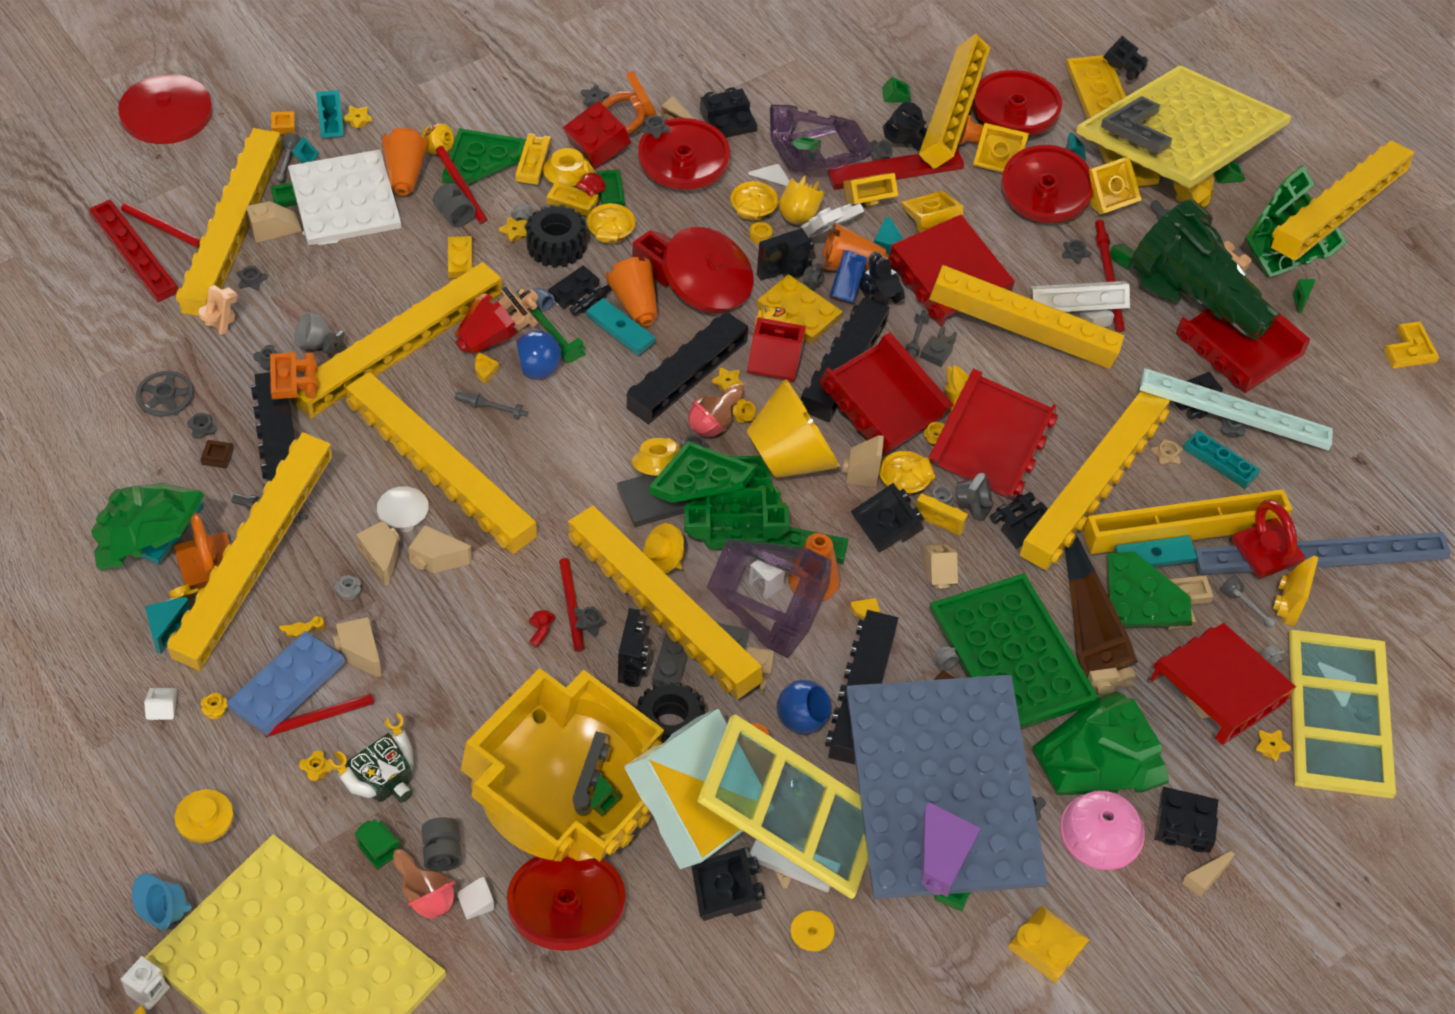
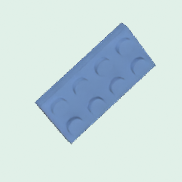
(285, 682)

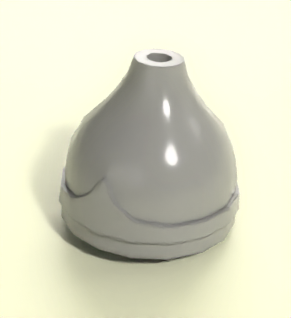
(311, 331)

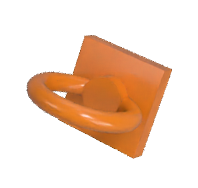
(639, 100)
(200, 555)

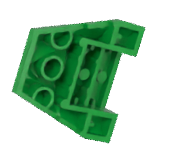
(1287, 202)
(742, 514)
(141, 518)
(1103, 749)

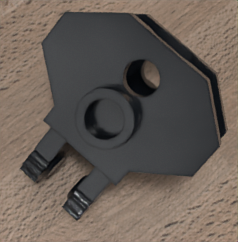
(909, 128)
(881, 281)

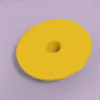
(812, 931)

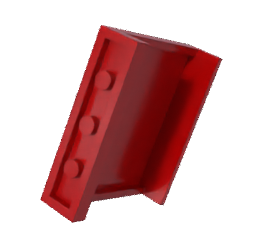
(946, 244)
(1239, 357)
(886, 394)
(993, 434)
(1226, 680)

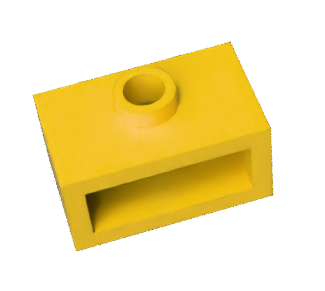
(870, 189)

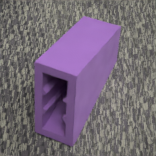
(945, 848)

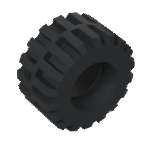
(556, 235)
(671, 700)

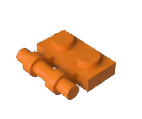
(284, 375)

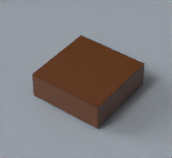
(217, 454)

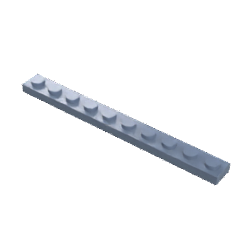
(1336, 552)

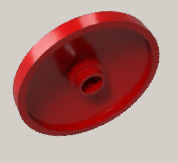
(1017, 101)
(165, 109)
(685, 156)
(1047, 183)
(707, 270)
(566, 902)

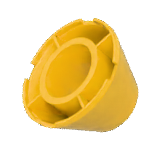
(789, 436)

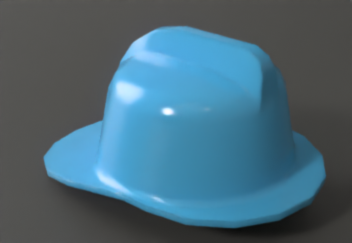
(158, 901)

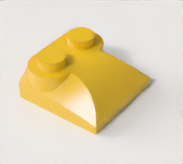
(998, 146)
(1113, 185)
(932, 209)
(1295, 591)
(1048, 944)

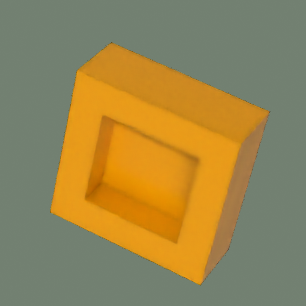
(283, 122)

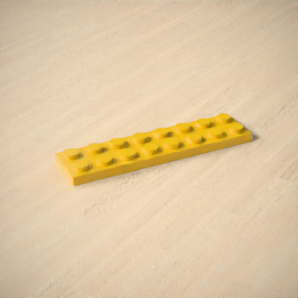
(1097, 90)

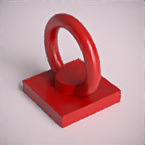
(1269, 544)

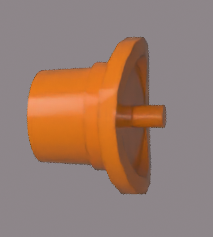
(971, 132)

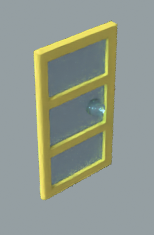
(1341, 714)
(787, 805)

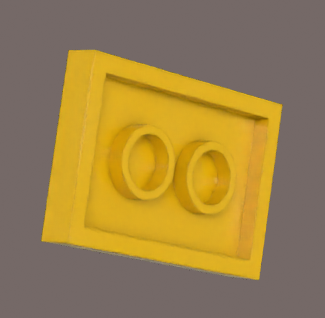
(802, 307)

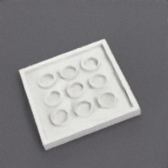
(344, 197)

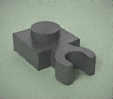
(938, 349)

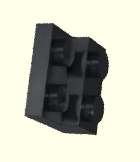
(728, 112)
(784, 255)
(888, 517)
(632, 651)
(1186, 820)
(728, 884)

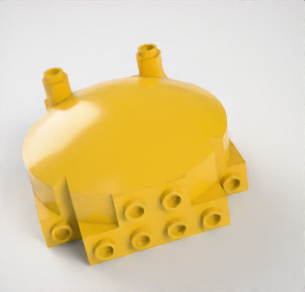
(532, 757)

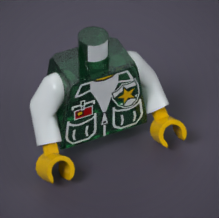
(380, 768)

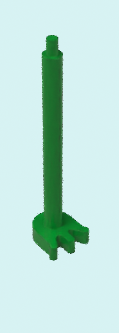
(570, 351)

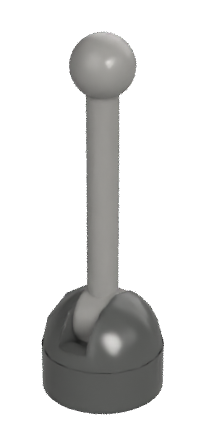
(289, 142)
(1234, 588)

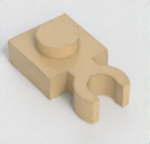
(765, 659)
(1107, 679)

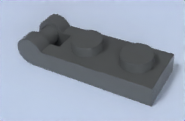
(598, 752)

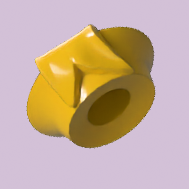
(566, 167)
(754, 200)
(610, 223)
(655, 455)
(906, 471)

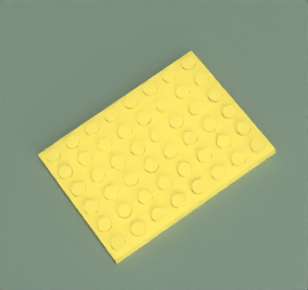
(1203, 119)
(291, 944)

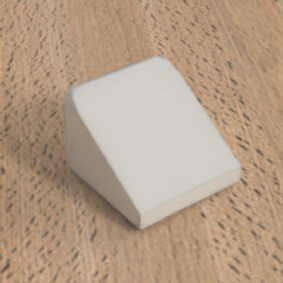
(1100, 317)
(160, 703)
(476, 899)

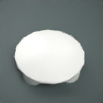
(402, 508)

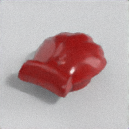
(591, 184)

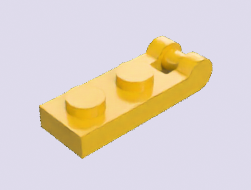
(533, 159)

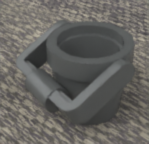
(976, 495)

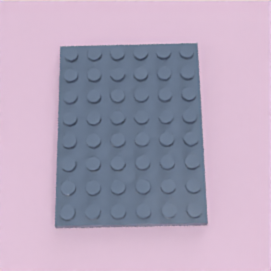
(959, 751)

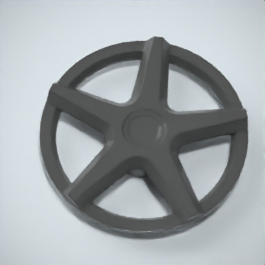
(164, 393)

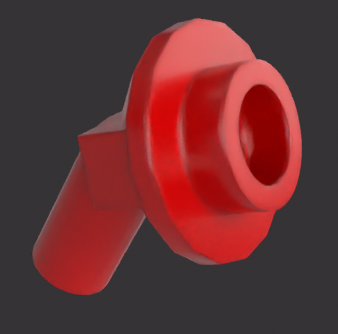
(542, 621)

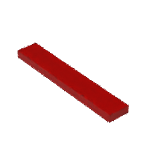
(902, 166)
(134, 250)

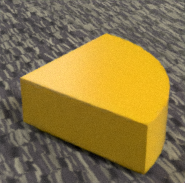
(485, 367)
(860, 607)

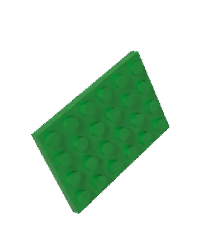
(1011, 633)

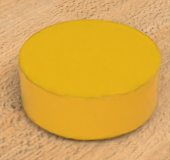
(760, 231)

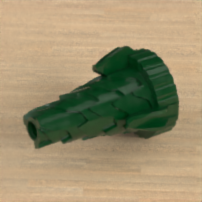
(1190, 257)

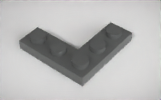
(1128, 124)
(673, 657)

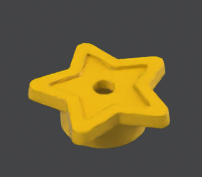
(357, 117)
(514, 235)
(725, 374)
(182, 591)
(1269, 750)

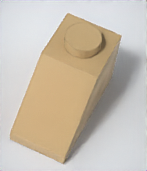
(271, 221)
(864, 462)
(380, 549)
(438, 551)
(940, 564)
(358, 645)

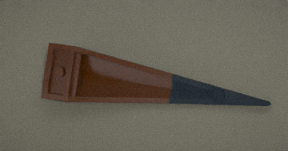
(1098, 629)

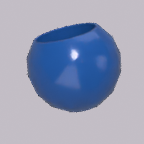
(538, 354)
(803, 707)

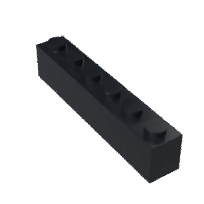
(856, 337)
(686, 367)
(274, 425)
(868, 667)

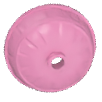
(1099, 841)

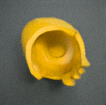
(800, 202)

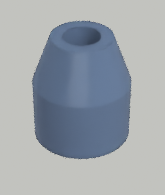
(545, 299)

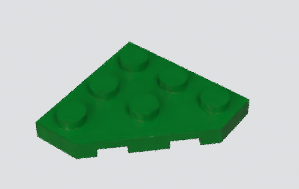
(482, 154)
(700, 473)
(1144, 594)

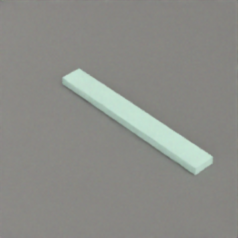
(1236, 409)

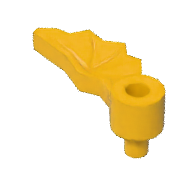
(298, 628)

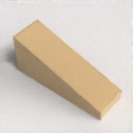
(674, 109)
(1203, 877)

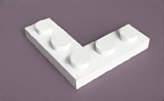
(827, 217)

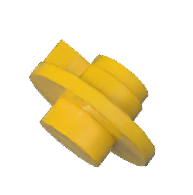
(665, 547)
(203, 816)

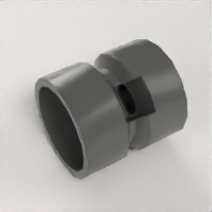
(454, 205)
(441, 844)

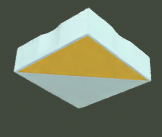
(670, 785)

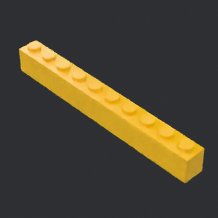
(1341, 200)
(230, 220)
(399, 337)
(441, 463)
(1095, 480)
(250, 552)
(665, 603)

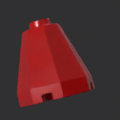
(484, 326)

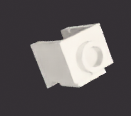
(771, 575)
(144, 983)

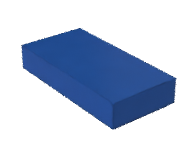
(848, 276)

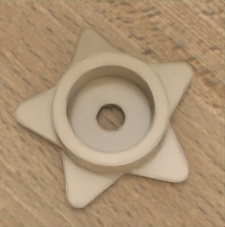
(1172, 448)

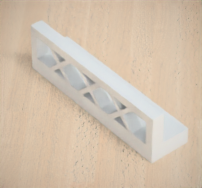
(1083, 296)

